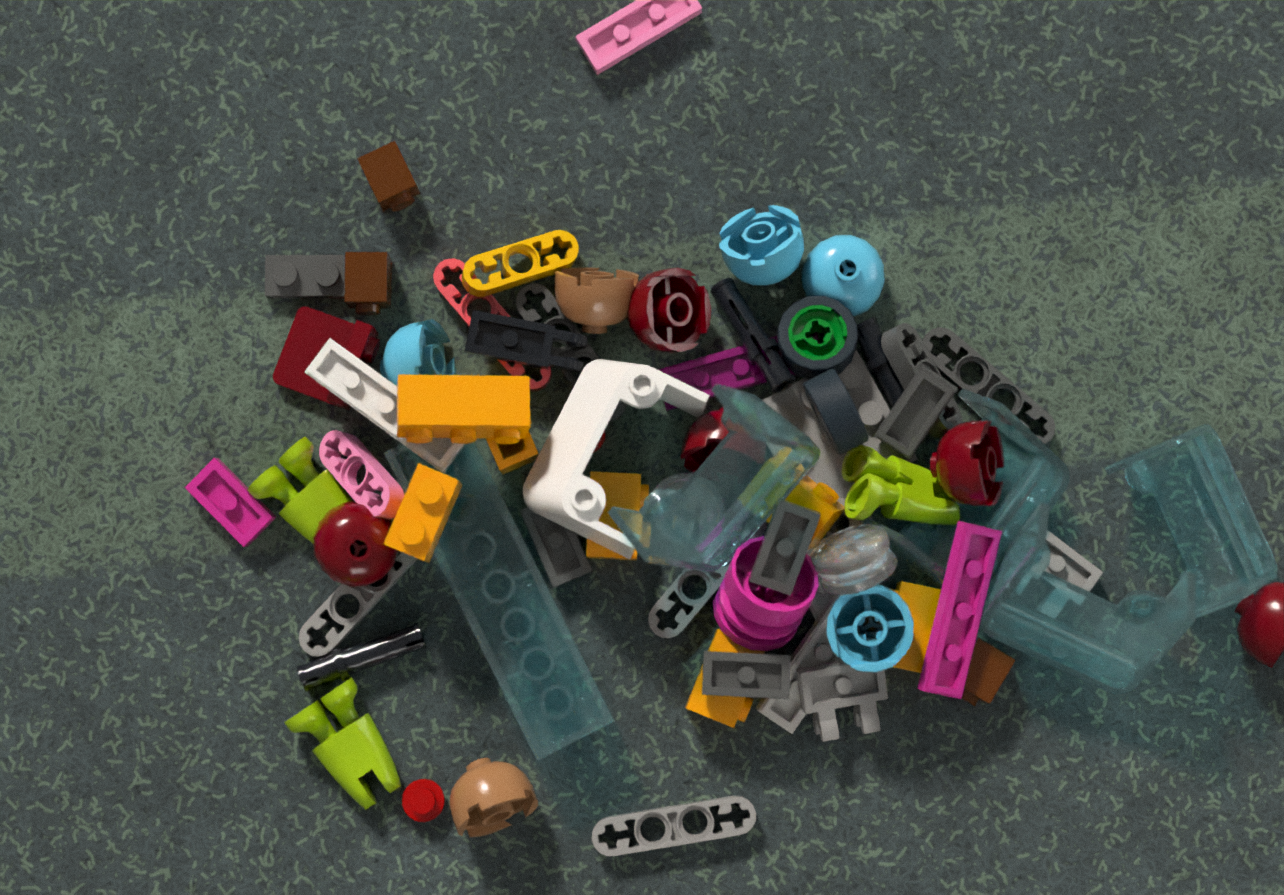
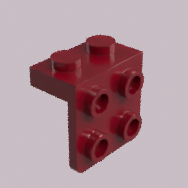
(305, 340)

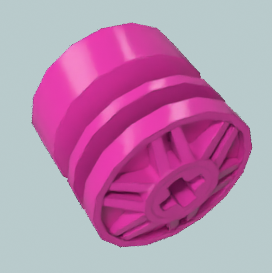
(756, 614)

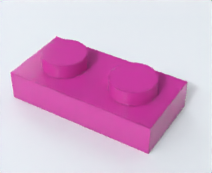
(230, 502)

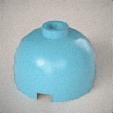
(762, 245)
(855, 256)
(416, 351)
(867, 648)

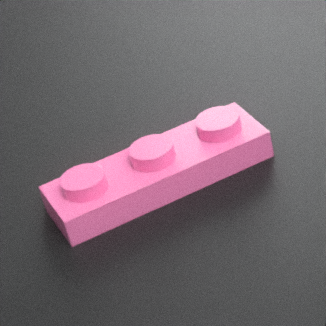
(633, 30)

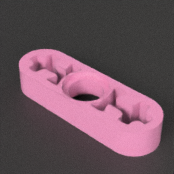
(345, 472)

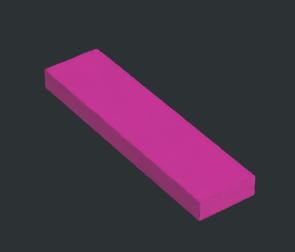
(959, 610)

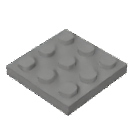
(870, 405)

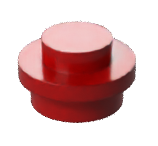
(423, 800)

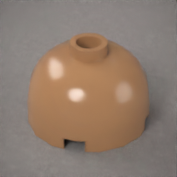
(594, 296)
(490, 796)

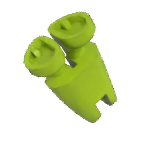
(899, 486)
(304, 508)
(353, 748)

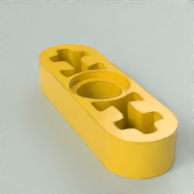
(488, 262)

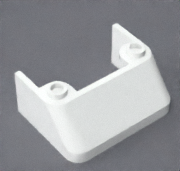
(556, 479)

